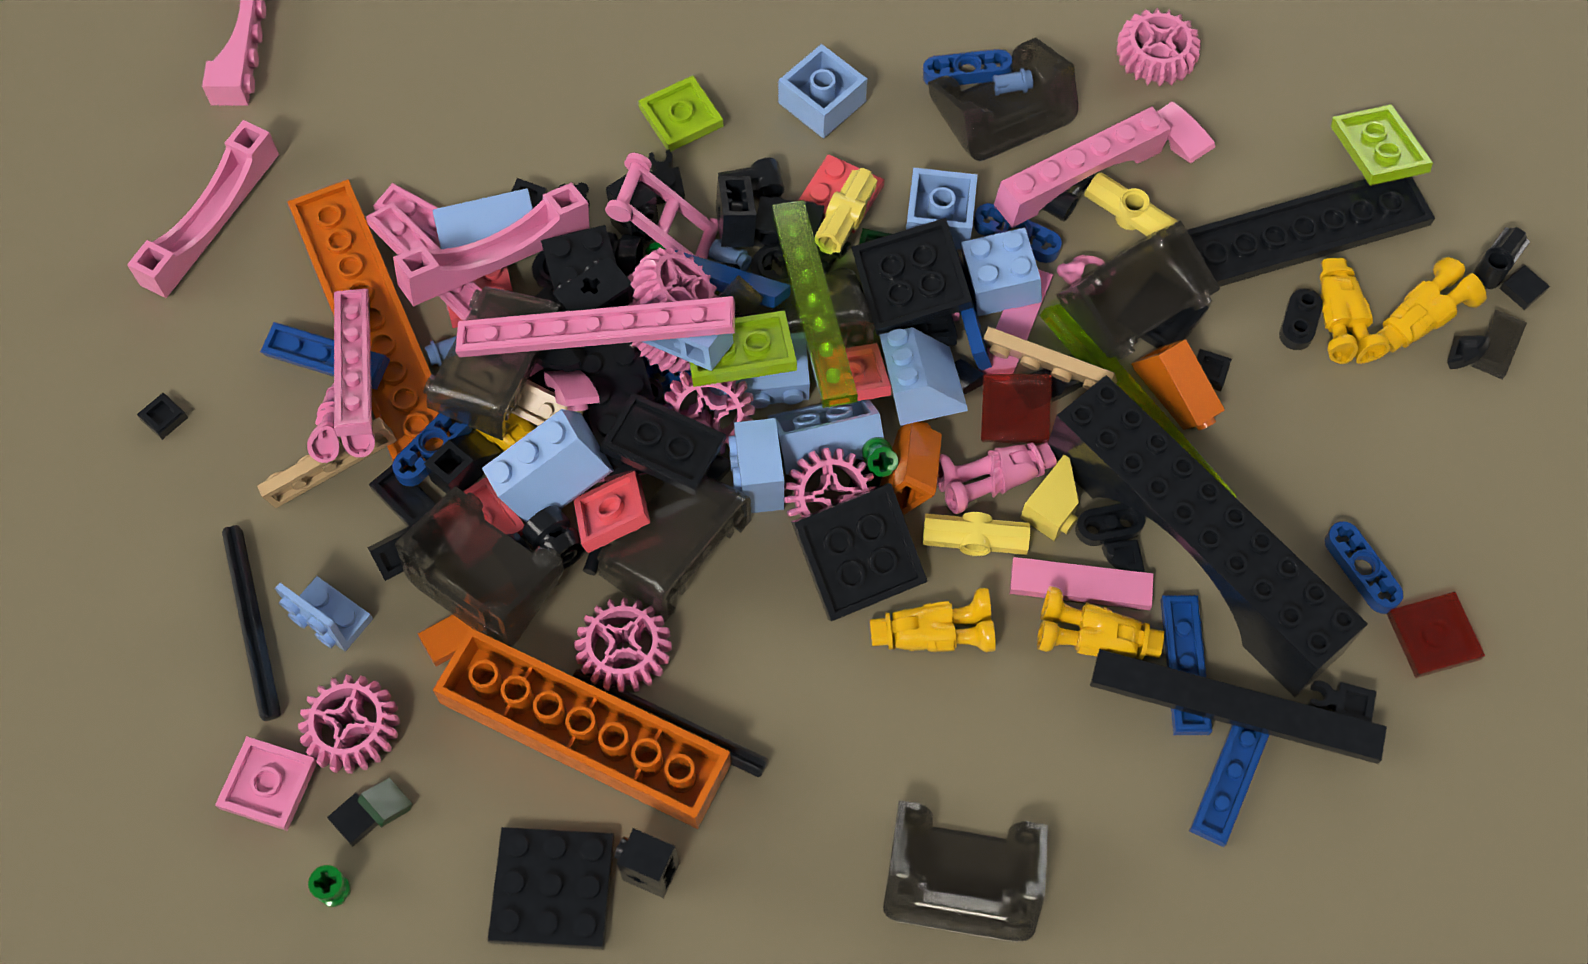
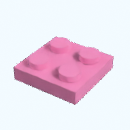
(266, 783)

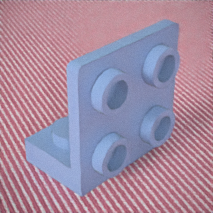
(327, 612)

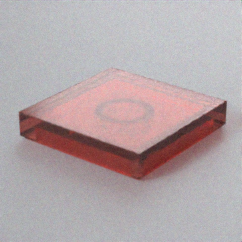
(1016, 408)
(1435, 634)

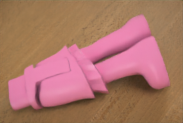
(324, 444)
(1006, 467)

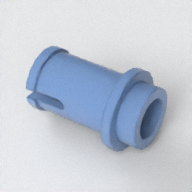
(1013, 82)
(730, 255)
(438, 351)

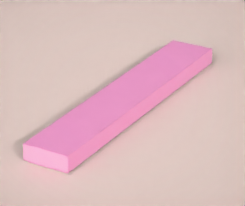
(352, 363)

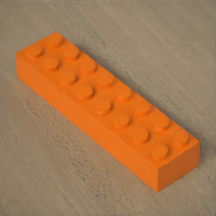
(583, 727)

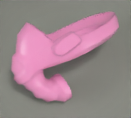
(1072, 271)

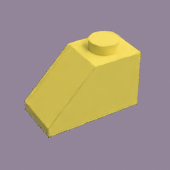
(1054, 502)

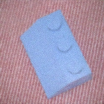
(921, 376)
(782, 387)
(829, 427)
(548, 465)

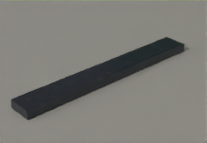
(1239, 706)

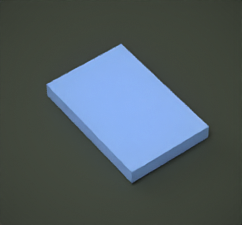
(479, 218)

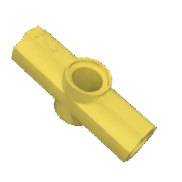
(1119, 199)
(845, 211)
(976, 534)

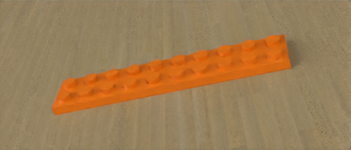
(350, 260)

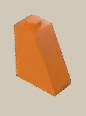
(1180, 384)
(918, 465)

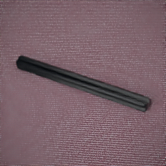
(251, 623)
(740, 756)

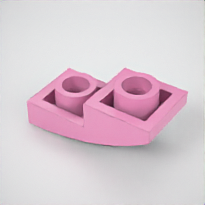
(1186, 134)
(572, 389)

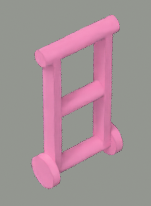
(622, 211)

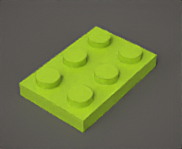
(1381, 144)
(759, 349)

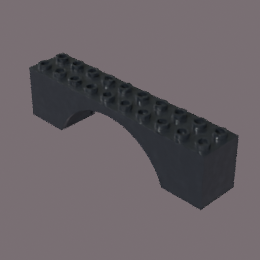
(1278, 602)

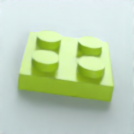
(680, 113)

